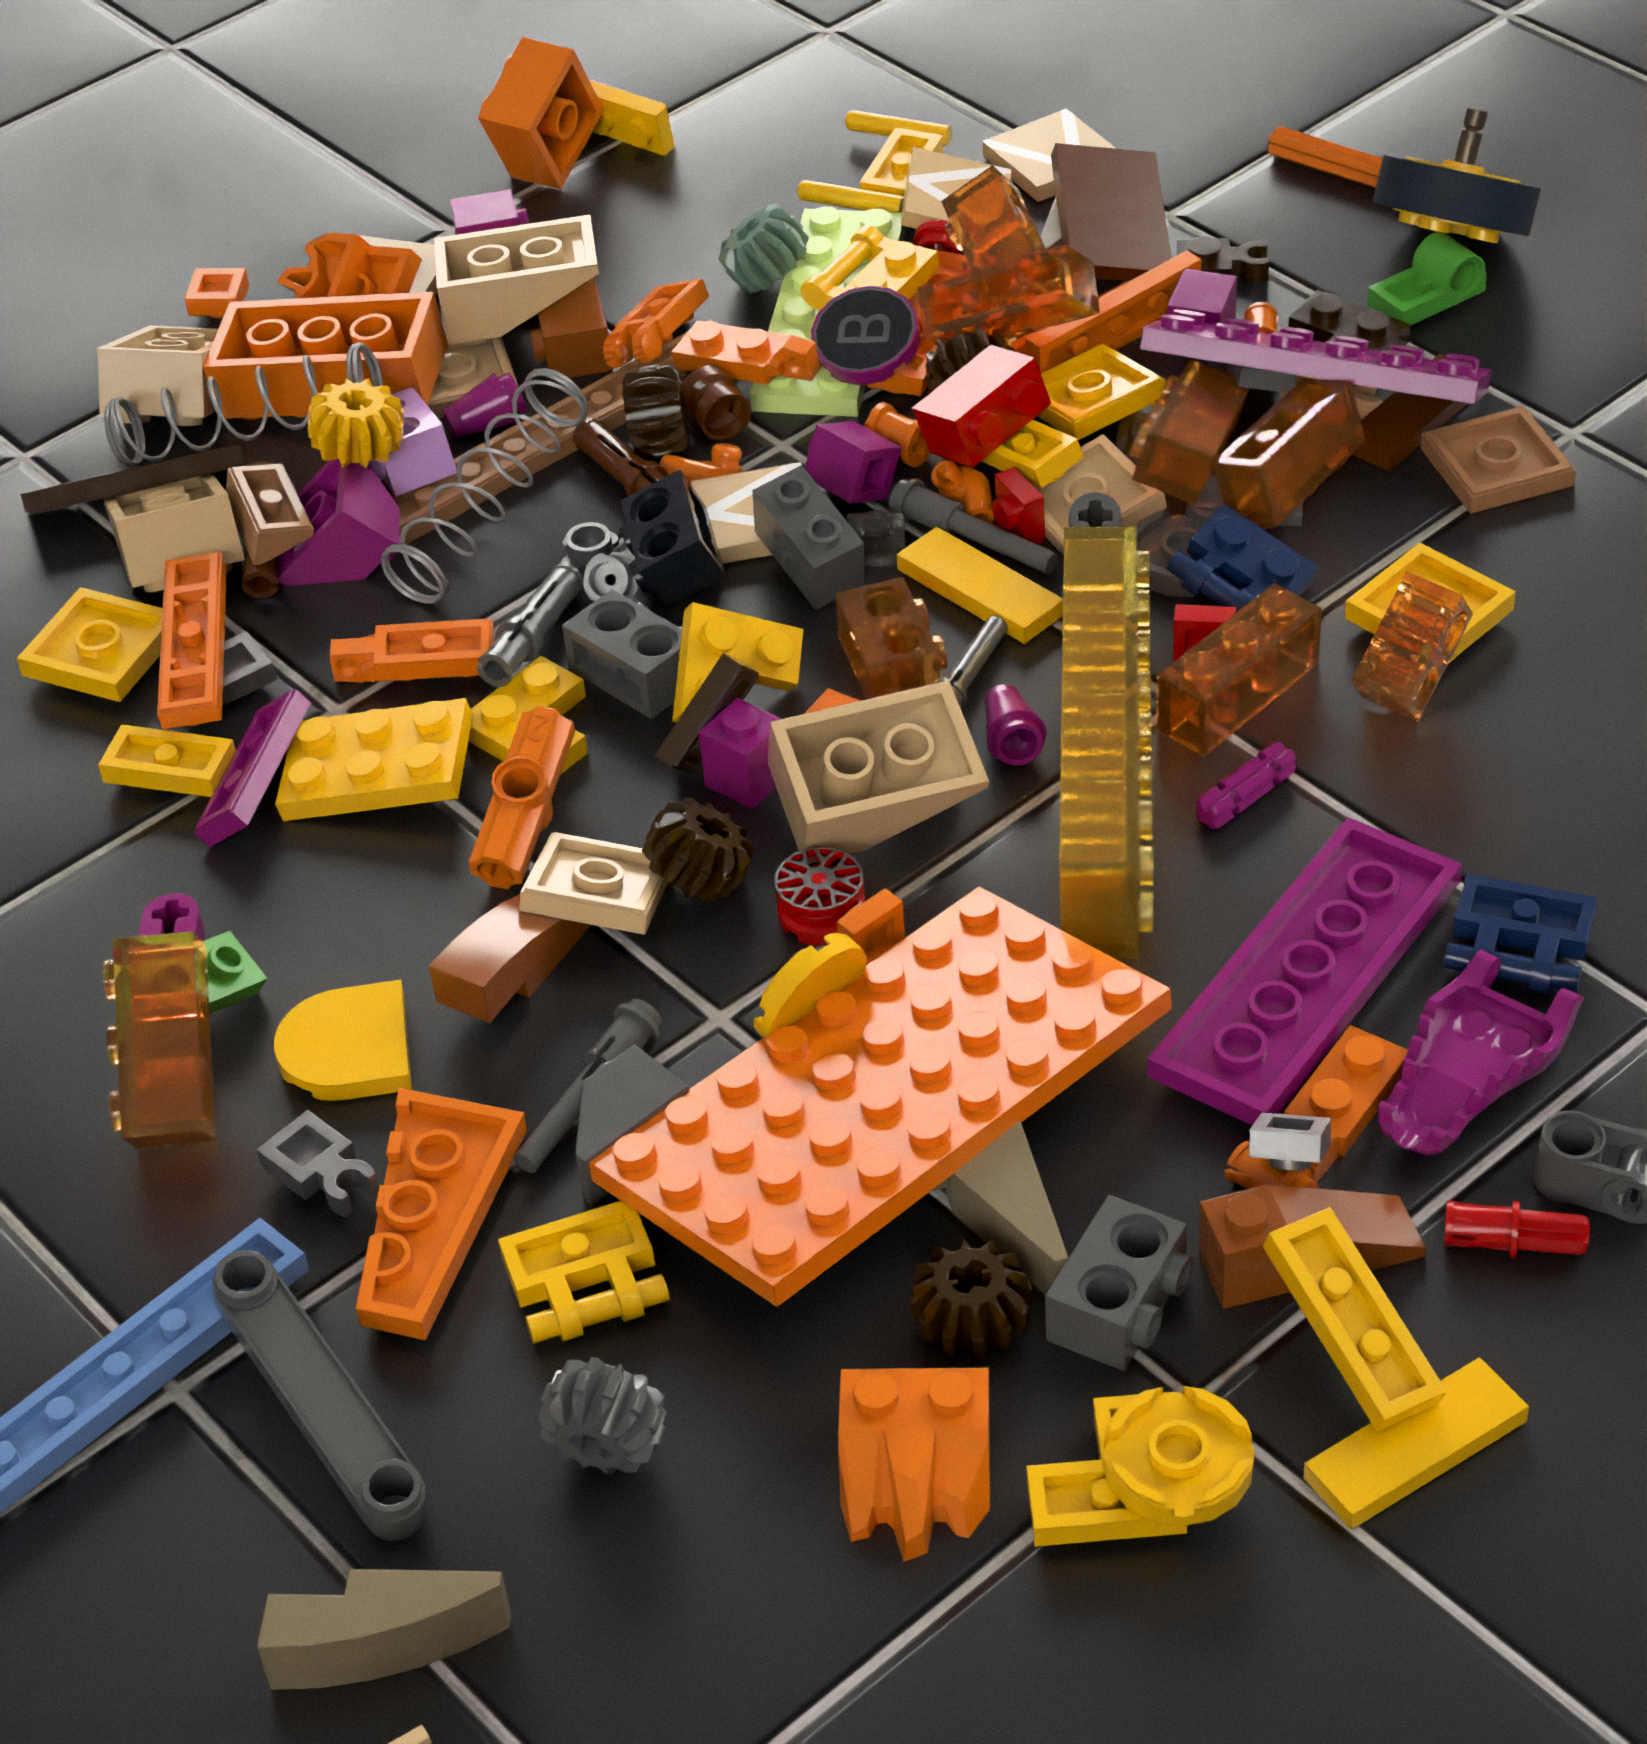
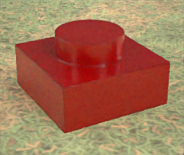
(1019, 506)
(1194, 623)

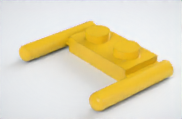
(886, 177)

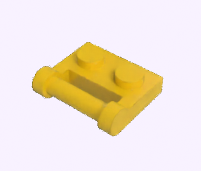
(891, 266)

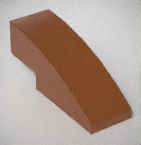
(501, 957)

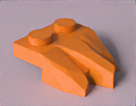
(351, 267)
(914, 1452)

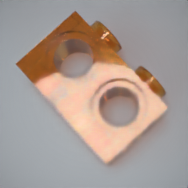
(888, 638)
(1412, 646)

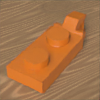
(746, 353)
(413, 651)

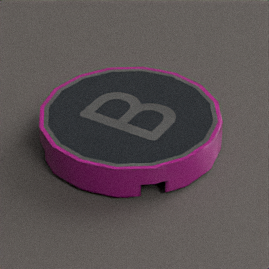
(866, 334)

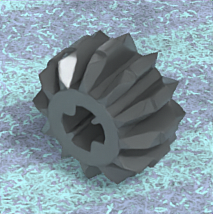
(602, 1416)

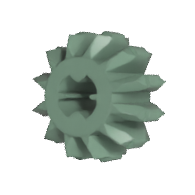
(763, 248)

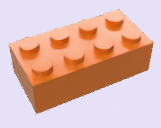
(276, 334)

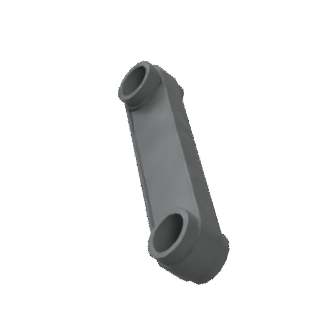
(320, 1395)

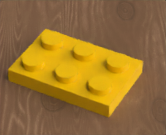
(375, 760)

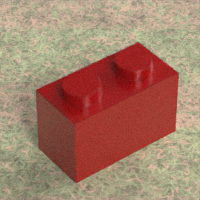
(982, 405)

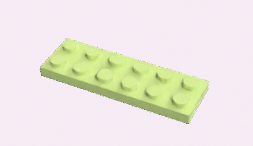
(829, 237)

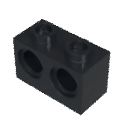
(670, 540)

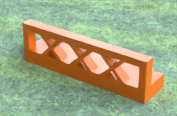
(1121, 316)

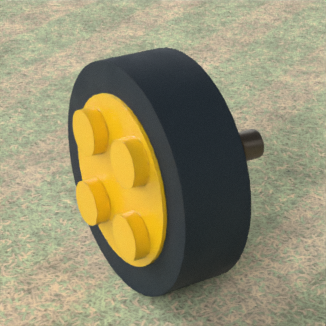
(1457, 193)

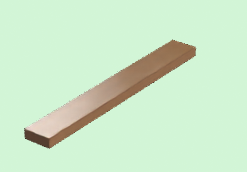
(603, 402)

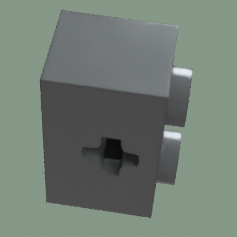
(808, 536)

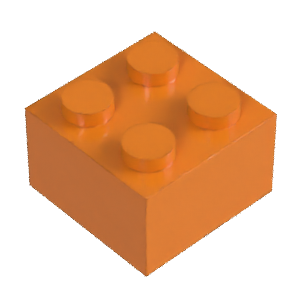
(541, 112)

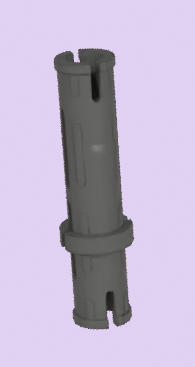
(522, 635)

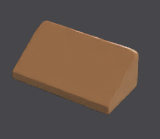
(266, 510)

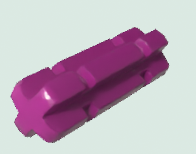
(1245, 785)

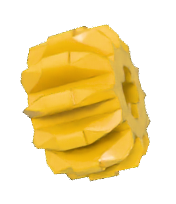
(355, 423)

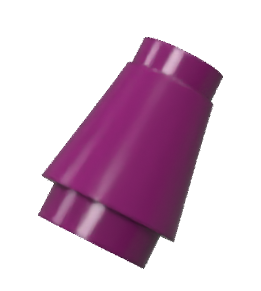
(482, 404)
(1012, 726)

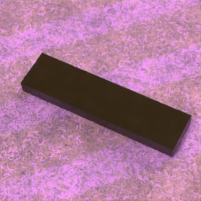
(132, 479)

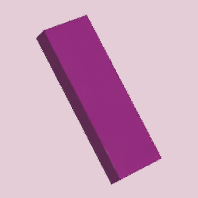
(252, 768)

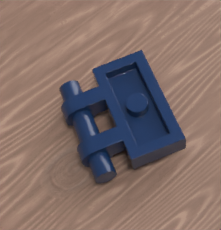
(1244, 556)
(1524, 919)

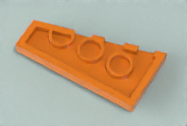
(434, 1197)

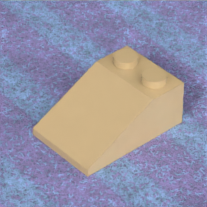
(509, 274)
(154, 359)
(171, 524)
(873, 767)

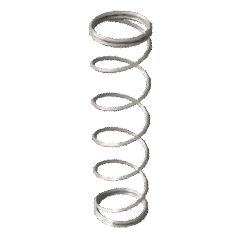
(571, 389)
(139, 447)

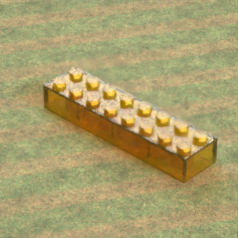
(1101, 741)

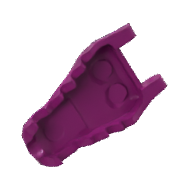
(1469, 1054)

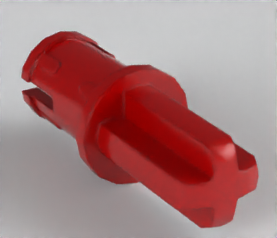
(1515, 1229)

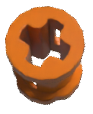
(901, 431)

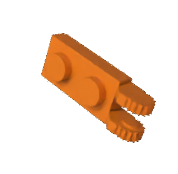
(653, 322)
(1349, 1089)

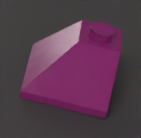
(351, 525)

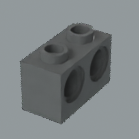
(625, 652)
(1118, 1283)

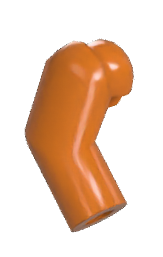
(723, 462)
(964, 486)

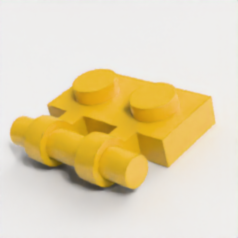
(576, 1254)

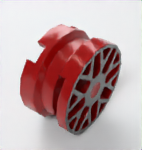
(817, 894)

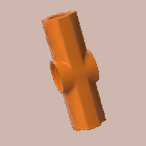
(513, 822)

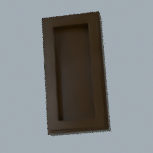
(724, 684)

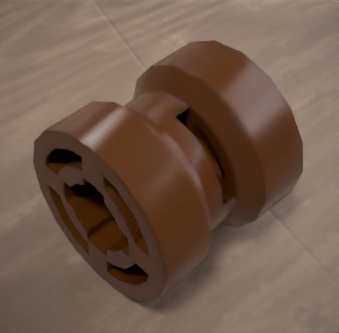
(716, 403)

